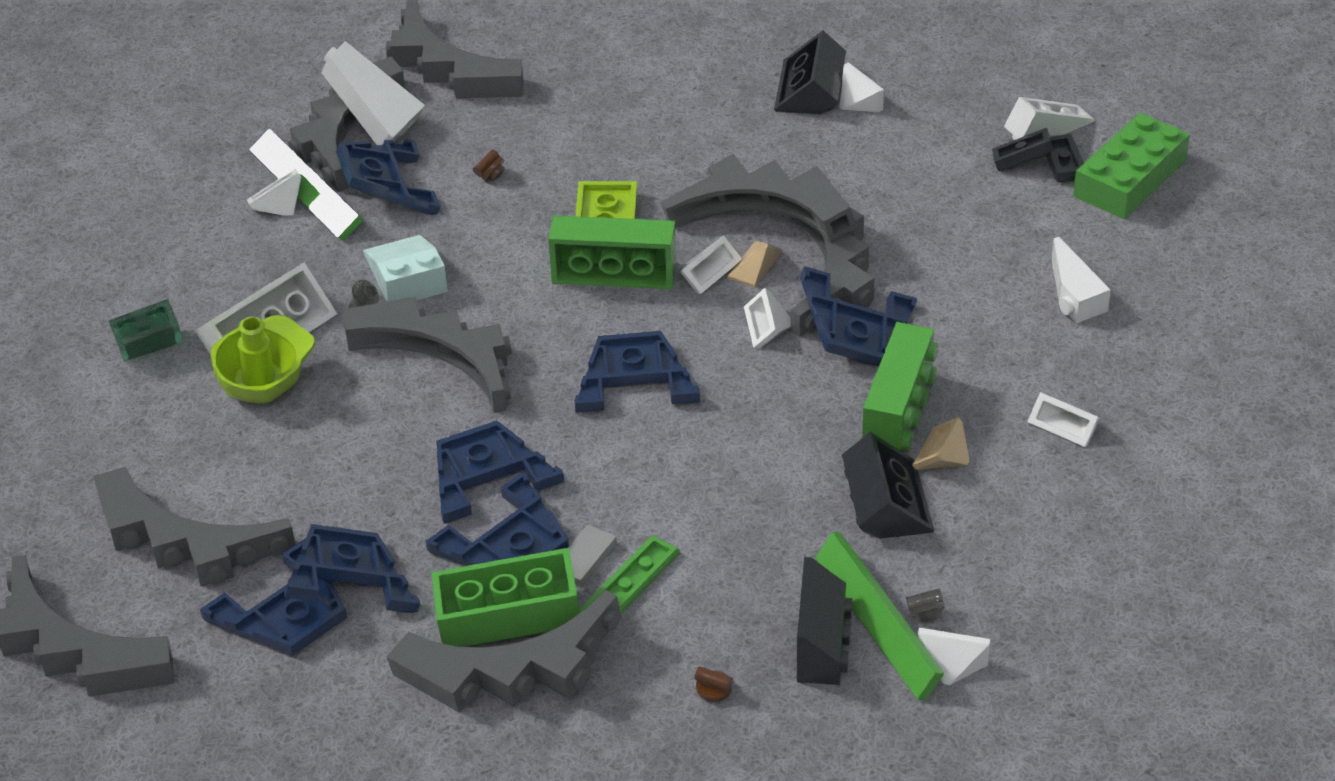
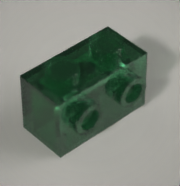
(146, 330)

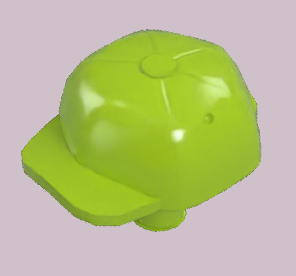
(261, 358)

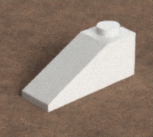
(1035, 114)
(1078, 287)

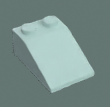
(407, 269)

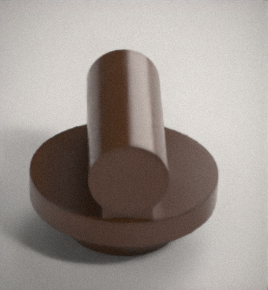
(490, 166)
(712, 685)

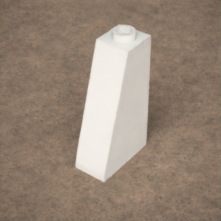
(370, 94)

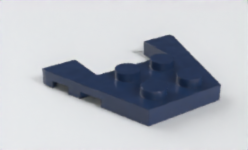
(376, 172)
(851, 328)
(630, 361)
(482, 457)
(522, 533)
(349, 557)
(280, 620)

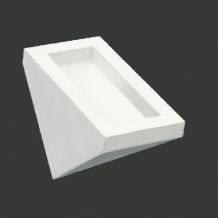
(859, 91)
(279, 196)
(710, 265)
(766, 318)
(1063, 419)
(955, 653)

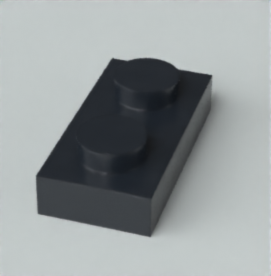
(1023, 149)
(1064, 158)

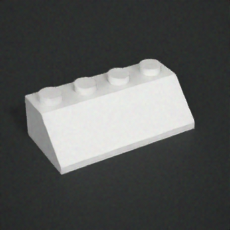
(291, 295)

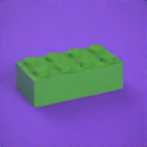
(1131, 165)
(612, 252)
(901, 385)
(505, 598)

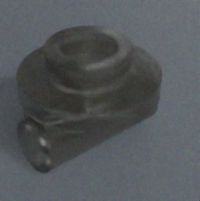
(363, 294)
(926, 605)

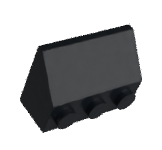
(811, 77)
(885, 489)
(822, 626)

